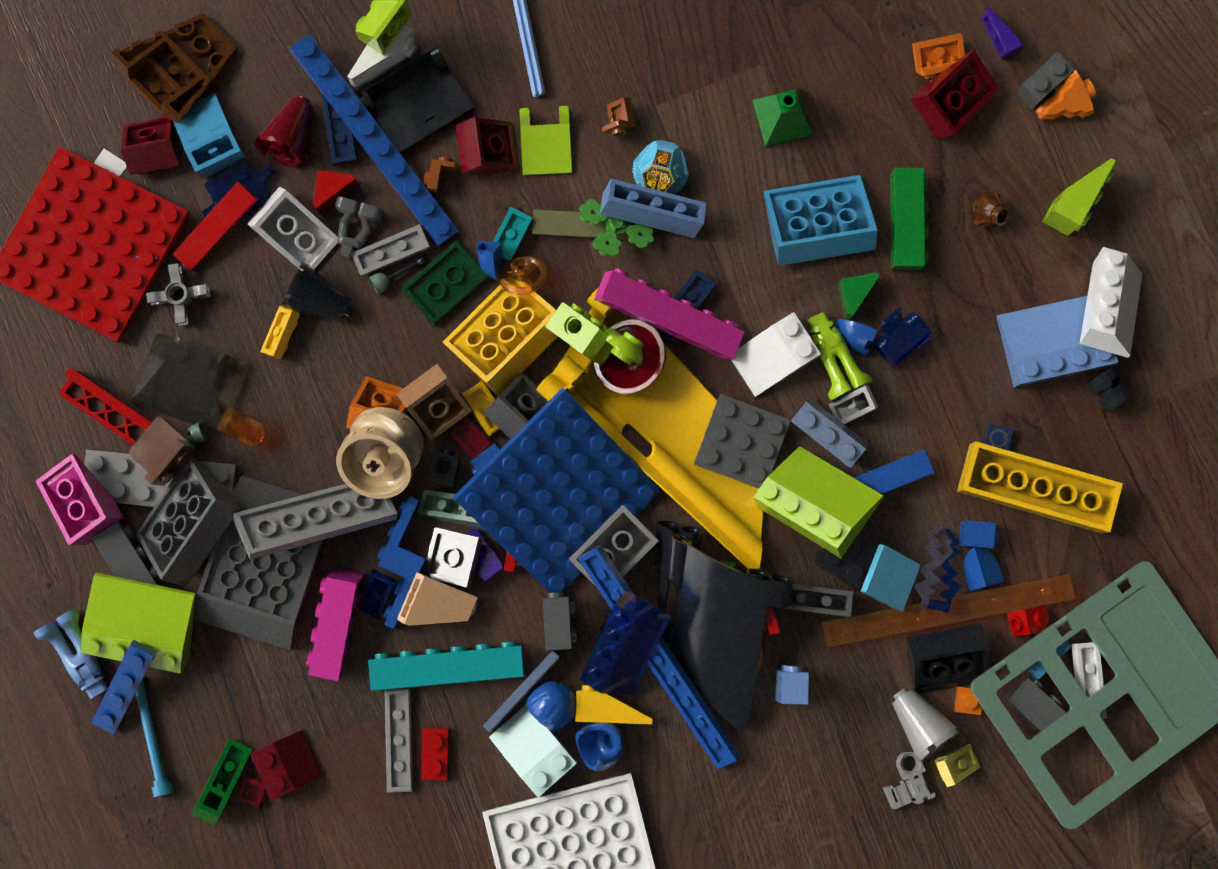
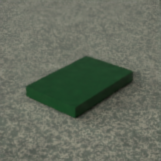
(445, 283)

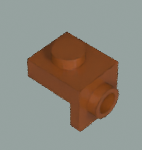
(620, 117)
(433, 177)

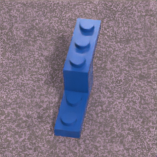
(400, 560)

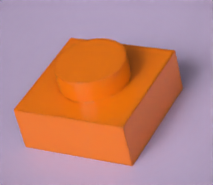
(966, 702)

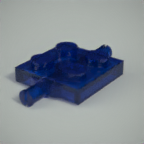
(249, 177)

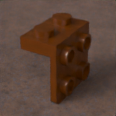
(161, 451)

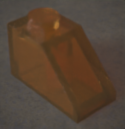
(241, 428)

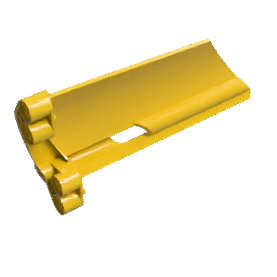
(674, 421)

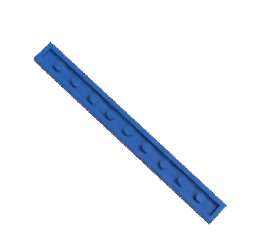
(373, 140)
(666, 667)

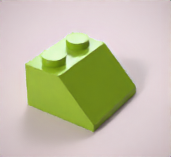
(383, 23)

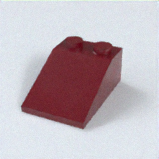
(955, 95)

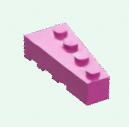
(334, 623)

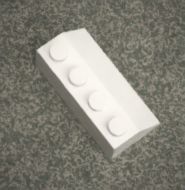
(1111, 303)

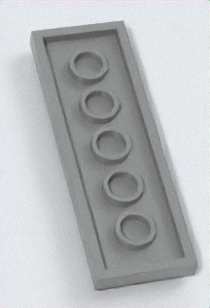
(126, 479)
(309, 519)

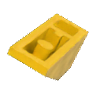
(604, 708)

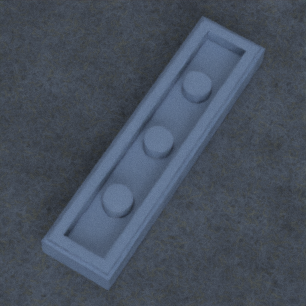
(521, 691)

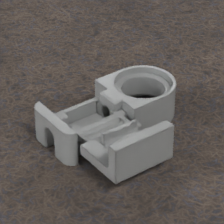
(910, 788)

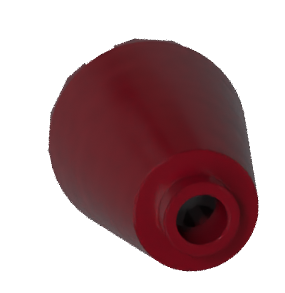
(287, 132)

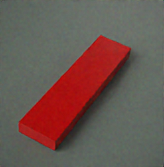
(215, 226)

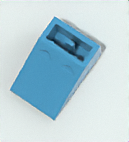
(208, 137)

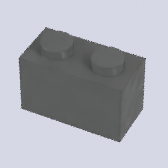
(1044, 80)
(1033, 704)

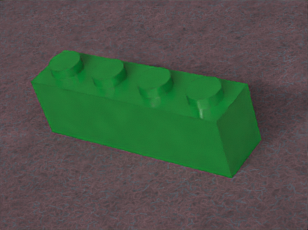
(907, 219)

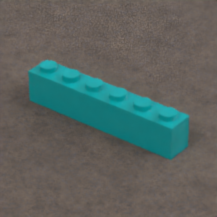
(447, 667)

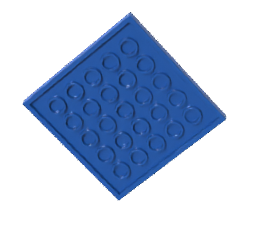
(554, 490)

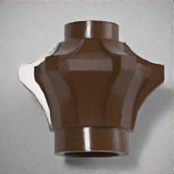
(989, 210)

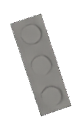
(390, 250)

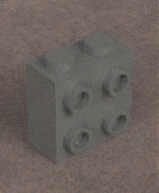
(557, 622)

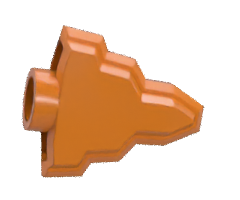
(1069, 99)

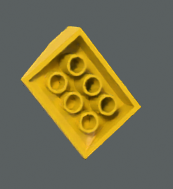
(503, 336)

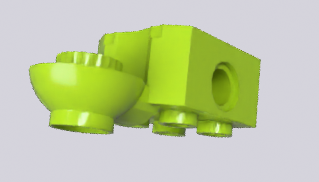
(593, 337)

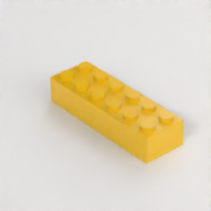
(1039, 487)

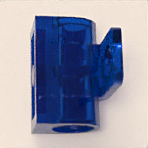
(901, 336)

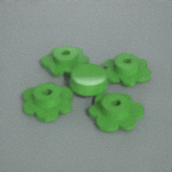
(607, 242)

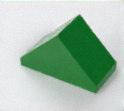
(854, 290)

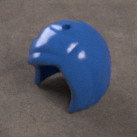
(552, 705)
(600, 745)

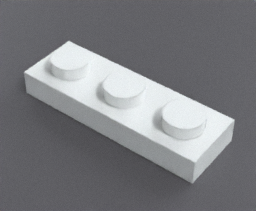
(1088, 669)

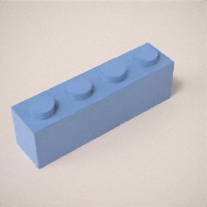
(652, 208)

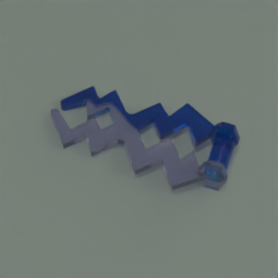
(939, 560)

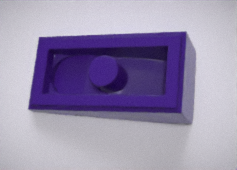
(1002, 37)
(488, 562)

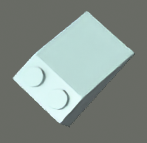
(533, 751)

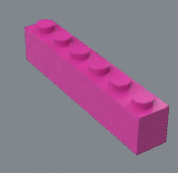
(668, 314)

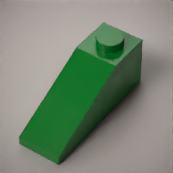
(221, 781)

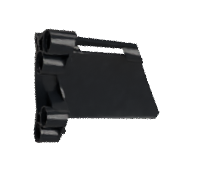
(716, 619)

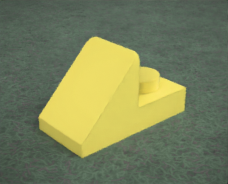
(957, 765)

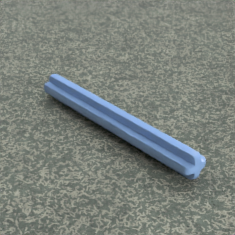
(529, 48)

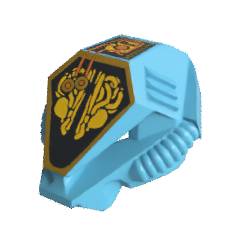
(661, 167)

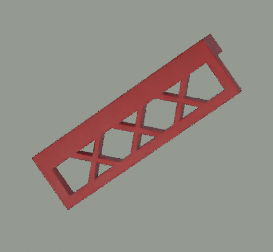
(108, 400)

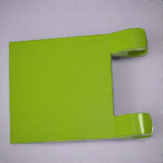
(546, 147)

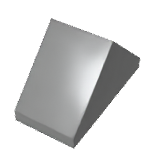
(854, 405)

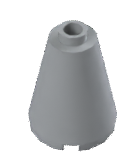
(922, 723)

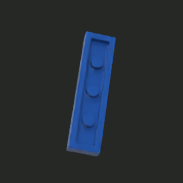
(123, 687)

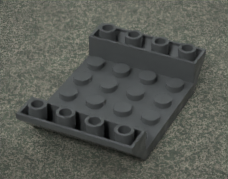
(258, 594)

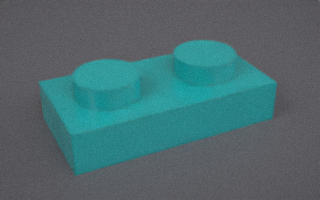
(512, 232)

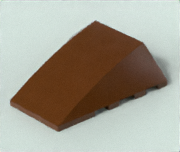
(176, 64)

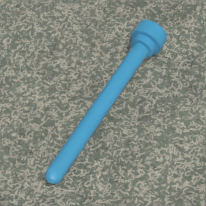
(161, 784)

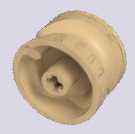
(380, 453)

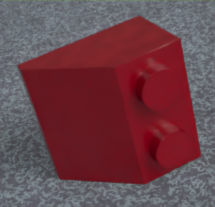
(150, 146)
(486, 146)
(286, 765)

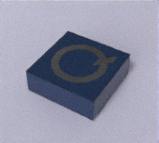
(998, 436)

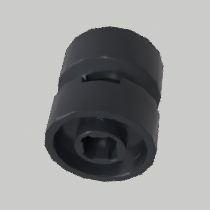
(1109, 388)

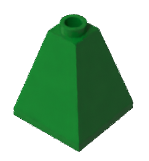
(782, 117)

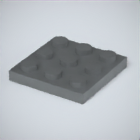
(741, 441)

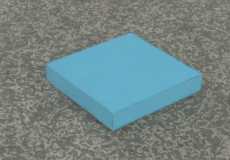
(890, 577)

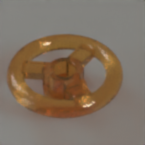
(521, 270)

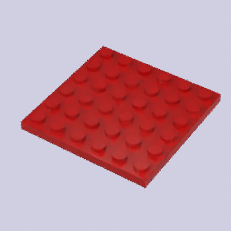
(82, 243)

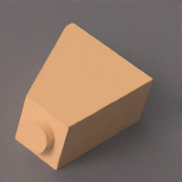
(435, 603)

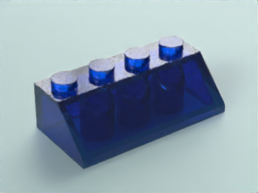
(625, 646)

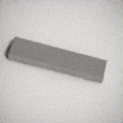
(398, 740)

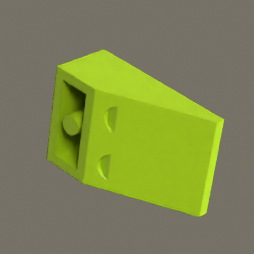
(1072, 206)

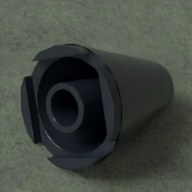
(316, 296)

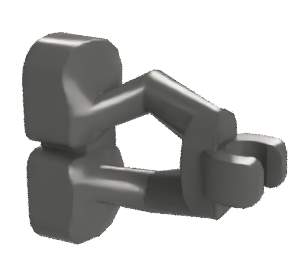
(366, 213)

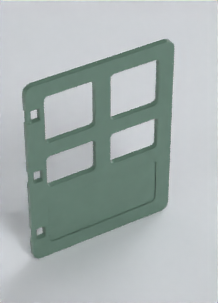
(1154, 659)

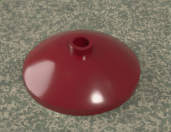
(634, 378)

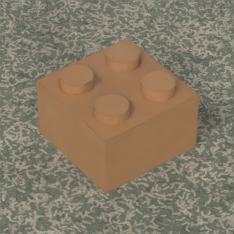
(433, 402)

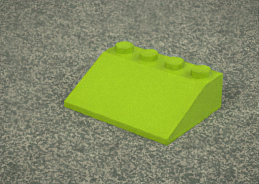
(817, 500)
(142, 612)

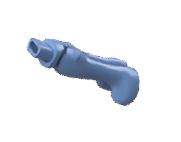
(81, 667)

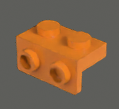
(937, 54)

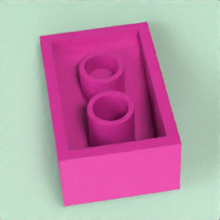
(78, 501)

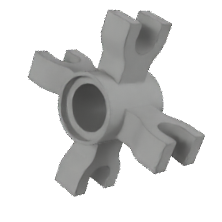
(176, 284)

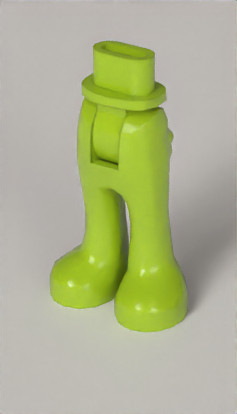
(832, 344)

